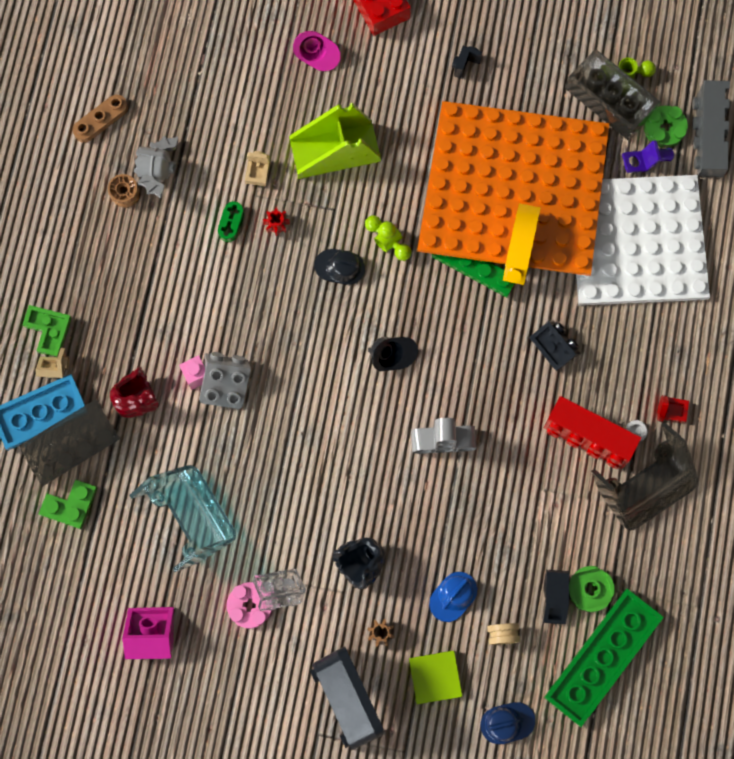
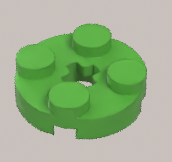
(669, 115)
(597, 578)

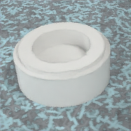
(638, 428)

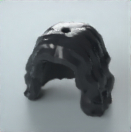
(360, 561)

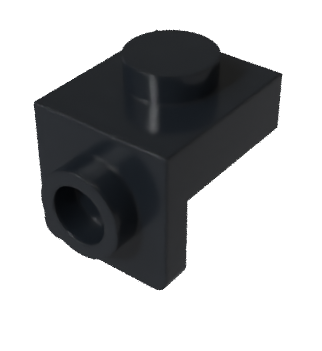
(467, 54)

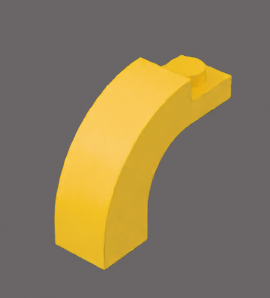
(521, 244)

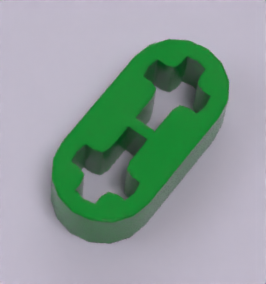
(226, 220)

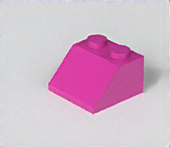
(149, 633)

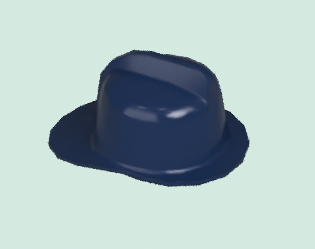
(507, 723)

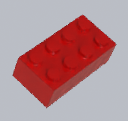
(383, 14)
(591, 433)

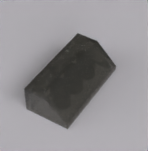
(611, 94)
(69, 442)

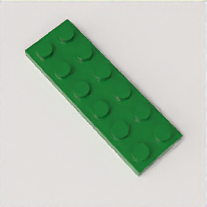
(603, 657)

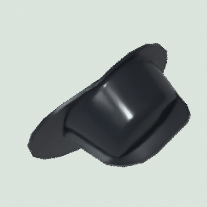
(339, 266)
(393, 353)

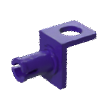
(647, 157)

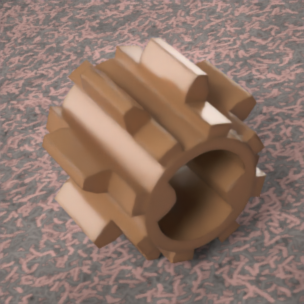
(378, 639)

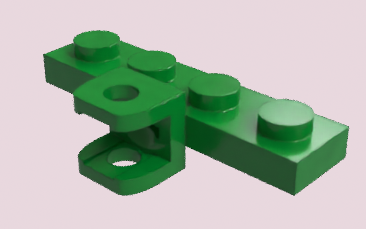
(479, 271)

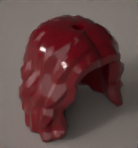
(133, 395)

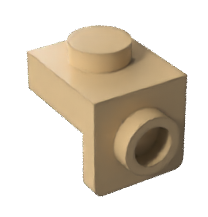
(257, 168)
(53, 366)

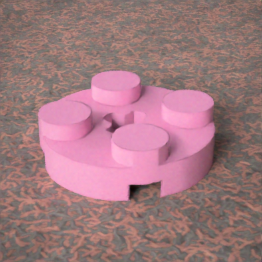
(239, 613)

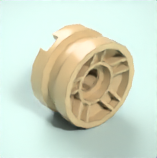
(504, 634)

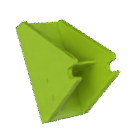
(334, 142)

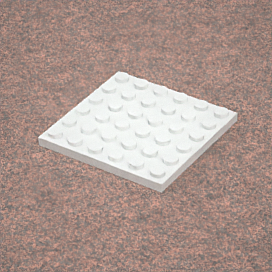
(647, 243)

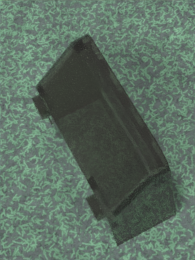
(655, 486)

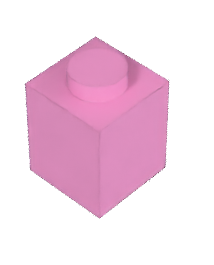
(193, 372)

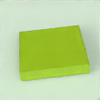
(435, 677)

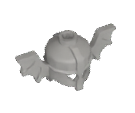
(155, 165)

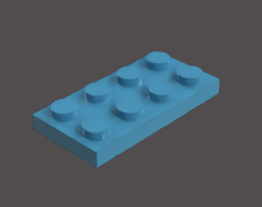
(38, 410)

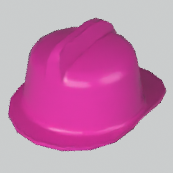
(316, 50)

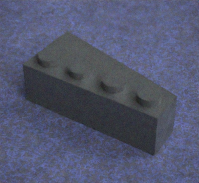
(711, 129)

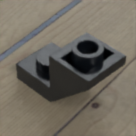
(556, 596)

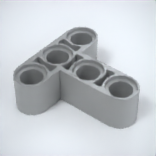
(443, 438)

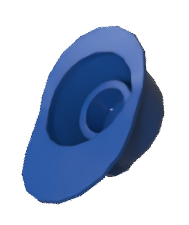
(453, 596)

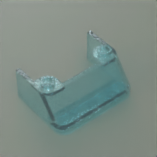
(194, 510)

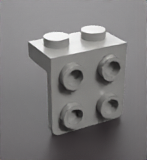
(224, 380)

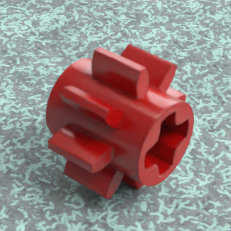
(275, 227)

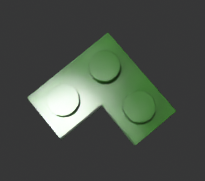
(53, 328)
(70, 511)

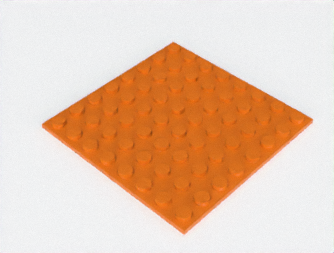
(503, 157)

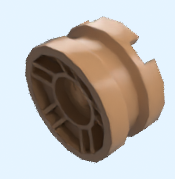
(128, 183)

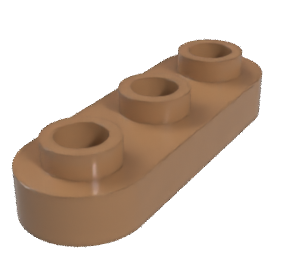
(96, 126)

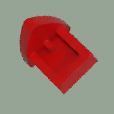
(672, 409)

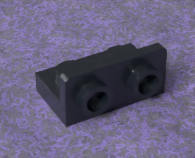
(555, 344)

